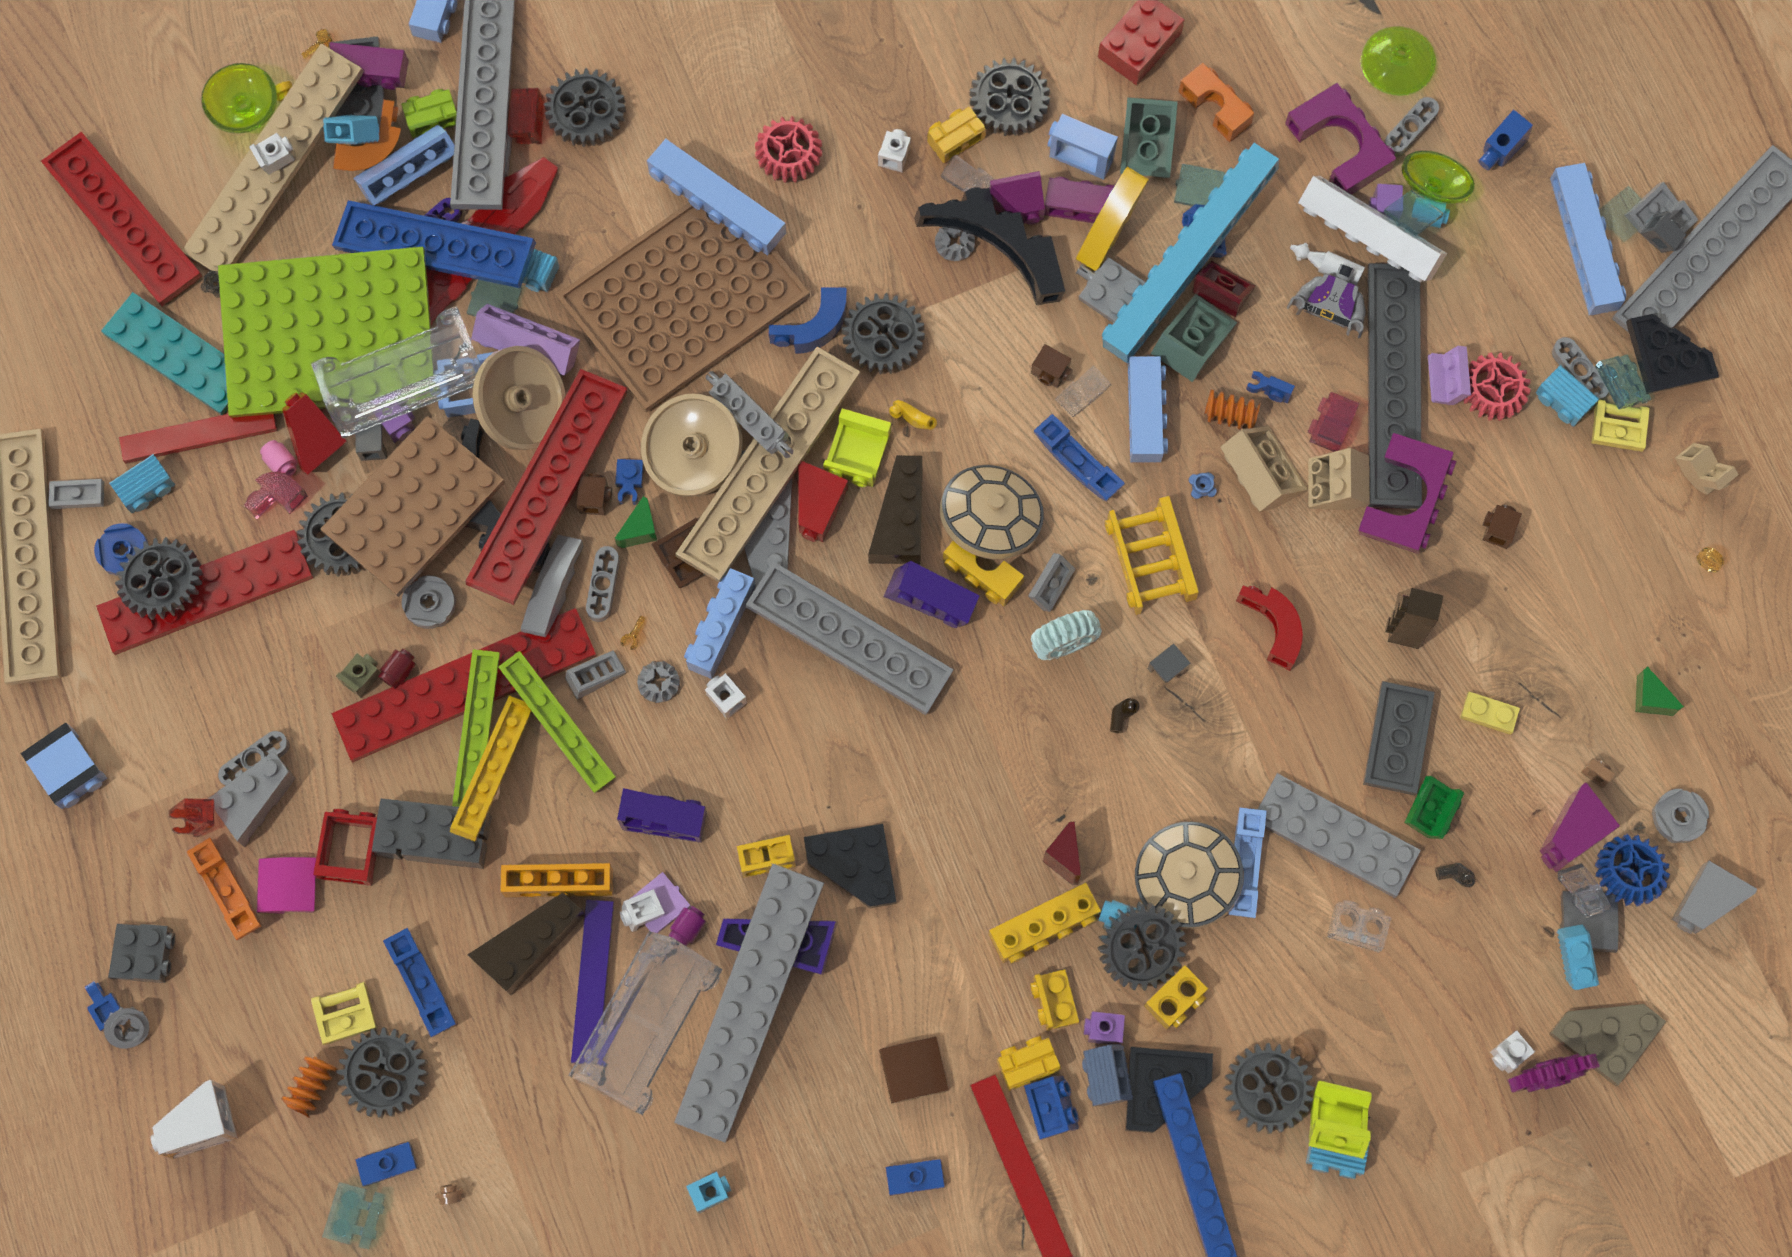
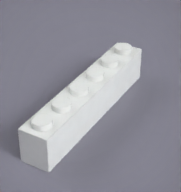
(1371, 228)

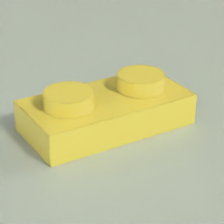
(1489, 713)

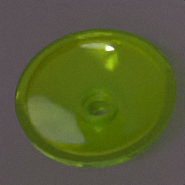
(1396, 72)
(236, 86)
(1437, 177)

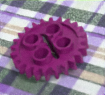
(1553, 1073)

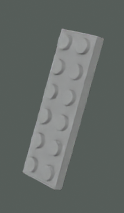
(1337, 836)

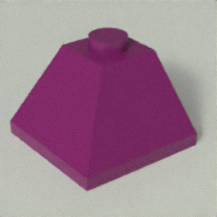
(1019, 194)

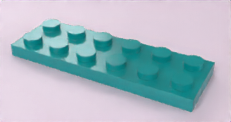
(170, 350)

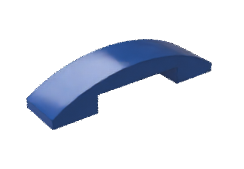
(1077, 460)
(420, 982)

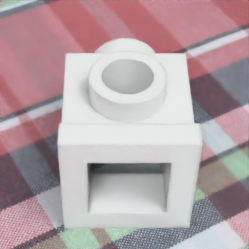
(894, 157)
(278, 158)
(725, 685)

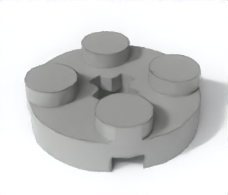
(435, 615)
(1674, 830)

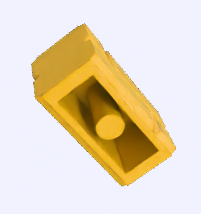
(955, 134)
(1028, 1063)

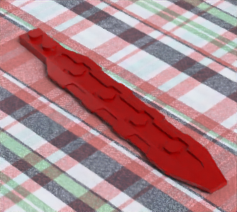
(522, 200)

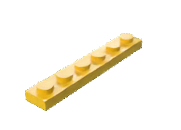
(491, 769)

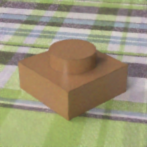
(1598, 772)

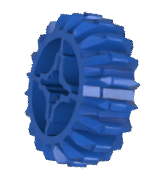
(1623, 881)

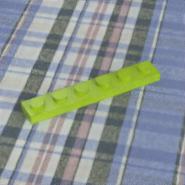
(476, 718)
(557, 722)

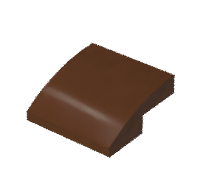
(666, 551)
(913, 1070)

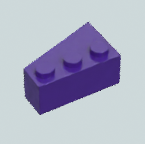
(931, 594)
(661, 816)

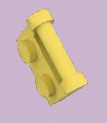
(1620, 432)
(347, 1021)

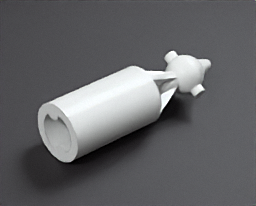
(1327, 262)

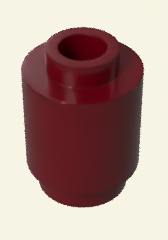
(397, 668)

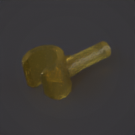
(323, 38)
(633, 634)

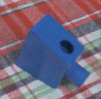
(1505, 141)

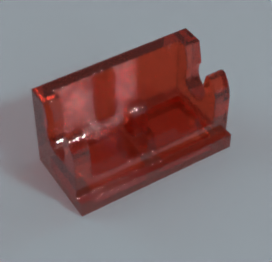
(526, 115)
(197, 815)

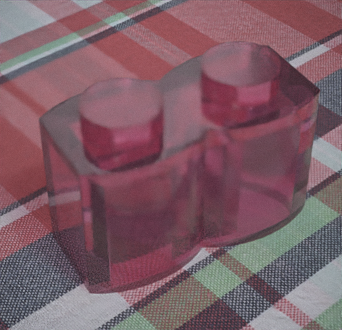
(1333, 422)

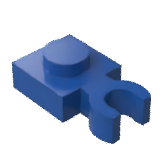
(629, 476)

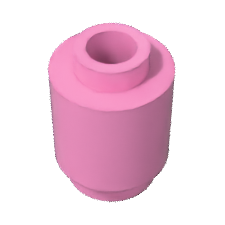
(278, 458)

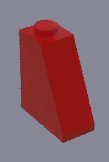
(310, 432)
(818, 500)

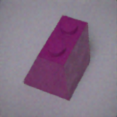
(1577, 829)

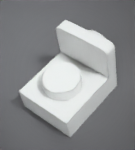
(641, 910)
(1511, 1052)

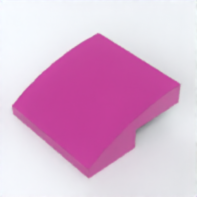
(286, 885)

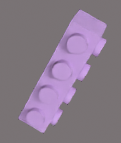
(504, 329)

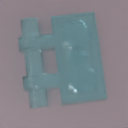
(1622, 381)
(345, 1215)

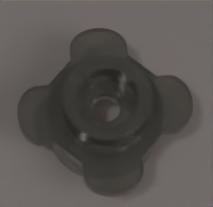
(208, 281)

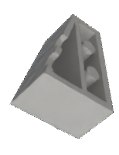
(251, 796)

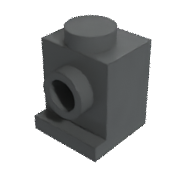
(1664, 232)

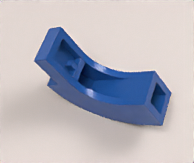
(819, 329)

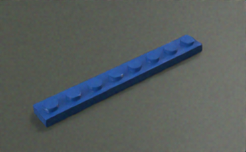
(1194, 1167)

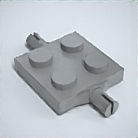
(1108, 288)

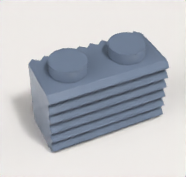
(1107, 1075)

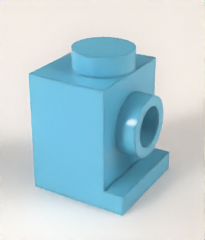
(698, 1191)

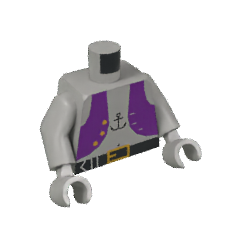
(1333, 300)

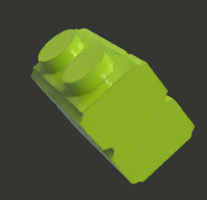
(429, 111)

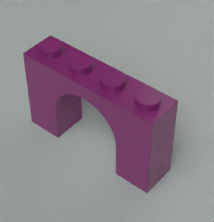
(1336, 109)
(1410, 530)

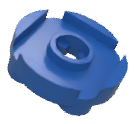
(111, 540)

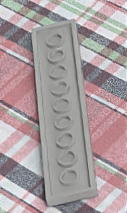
(483, 105)
(1714, 242)
(749, 1002)

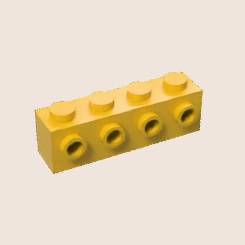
(1044, 923)

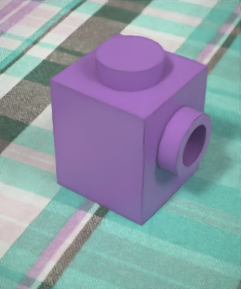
(1384, 196)
(399, 427)
(1104, 1028)

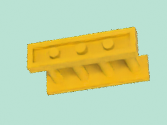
(1170, 537)

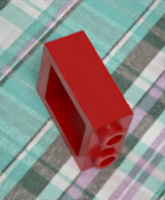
(340, 874)

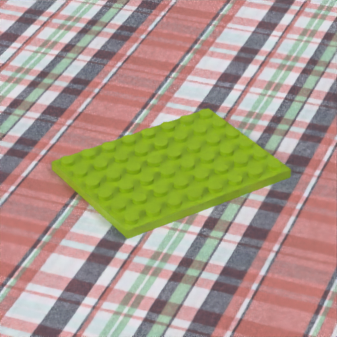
(313, 308)

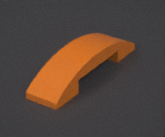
(224, 888)

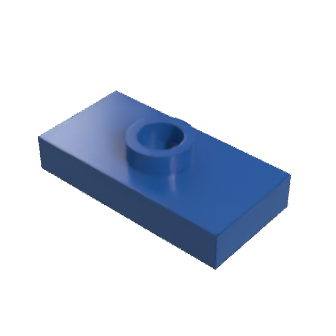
(386, 1164)
(915, 1177)

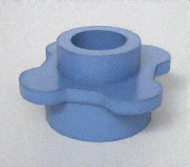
(1202, 478)

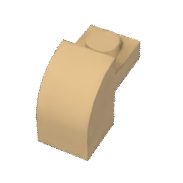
(1703, 469)

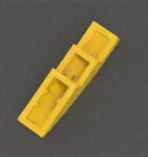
(1112, 218)

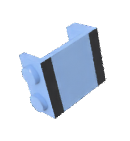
(63, 766)

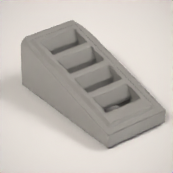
(580, 671)

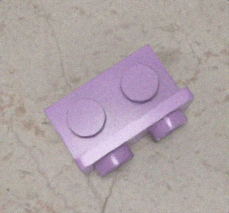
(1449, 376)

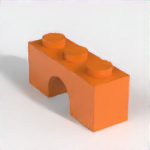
(1204, 86)

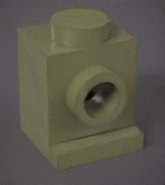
(359, 683)

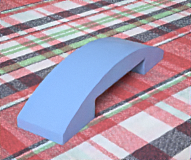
(1248, 842)

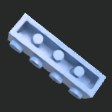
(405, 165)
(1145, 409)
(721, 622)

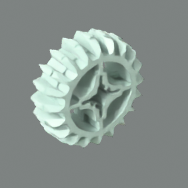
(1066, 635)

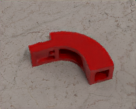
(1284, 621)

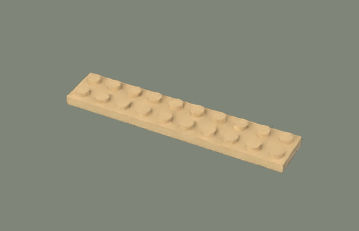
(253, 192)
(762, 476)
(26, 562)

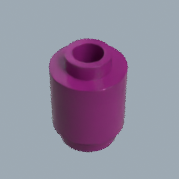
(687, 925)

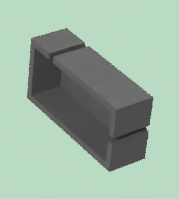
(425, 835)

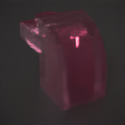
(278, 488)

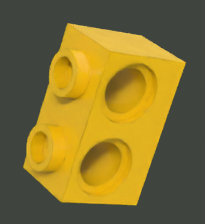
(759, 856)
(1171, 993)

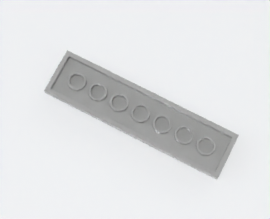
(849, 638)

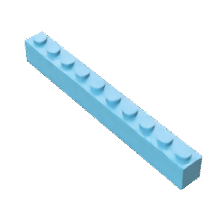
(1190, 252)

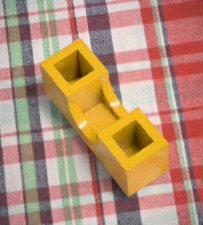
(997, 584)

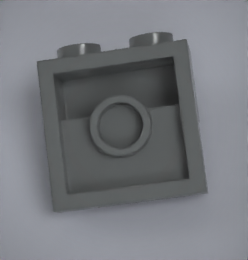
(141, 953)

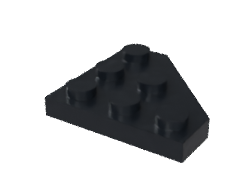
(1668, 356)
(855, 862)
(1149, 1065)

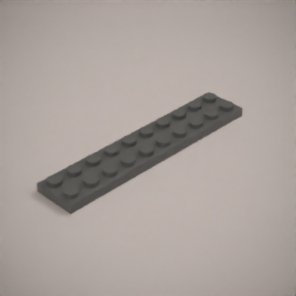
(1393, 382)

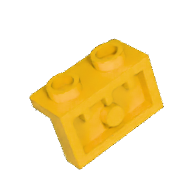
(1055, 1000)

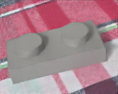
(76, 494)
(1051, 582)

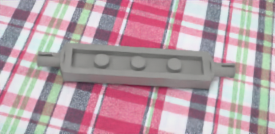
(749, 414)

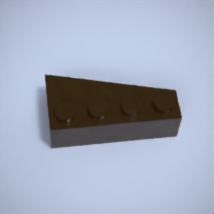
(899, 523)
(1413, 617)
(527, 943)

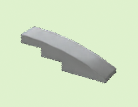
(551, 586)

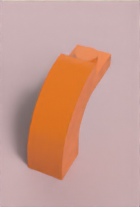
(370, 154)

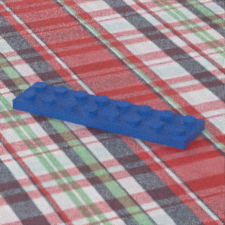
(447, 244)

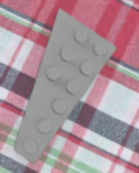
(772, 537)

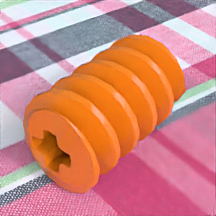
(1231, 411)
(308, 1085)

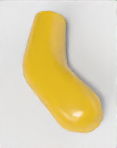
(912, 415)

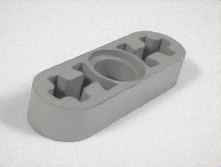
(1412, 116)
(1574, 350)
(613, 567)
(254, 748)

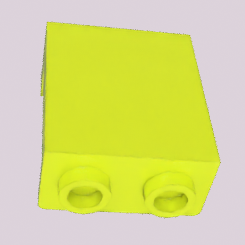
(858, 448)
(1340, 1119)

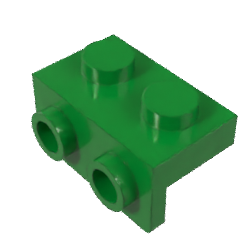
(1434, 808)

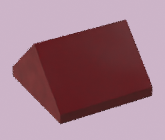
(1222, 288)
(1063, 855)

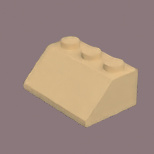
(1263, 468)

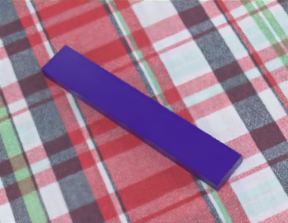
(592, 972)

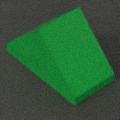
(638, 527)
(1654, 696)

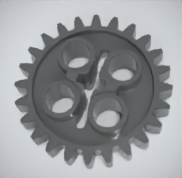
(575, 90)
(1007, 116)
(901, 321)
(321, 550)
(159, 578)
(1118, 954)
(1290, 1076)
(374, 1096)

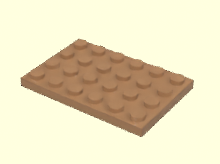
(412, 506)

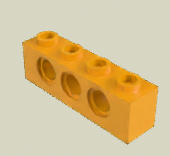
(553, 879)

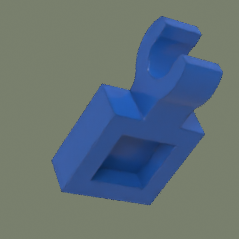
(1275, 388)
(102, 1004)

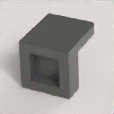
(370, 445)
(1169, 664)

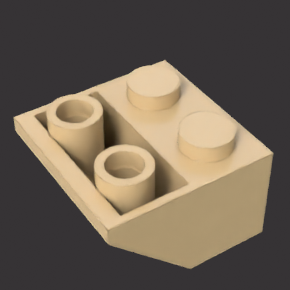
(1339, 480)

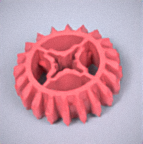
(802, 159)
(1513, 381)

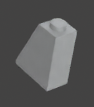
(1710, 897)

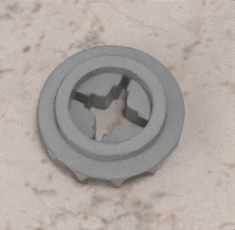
(955, 251)
(651, 691)
(132, 1036)

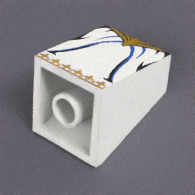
(195, 1123)

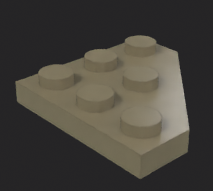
(1611, 1033)

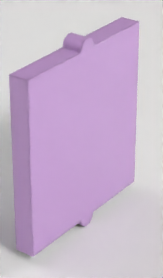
(669, 898)

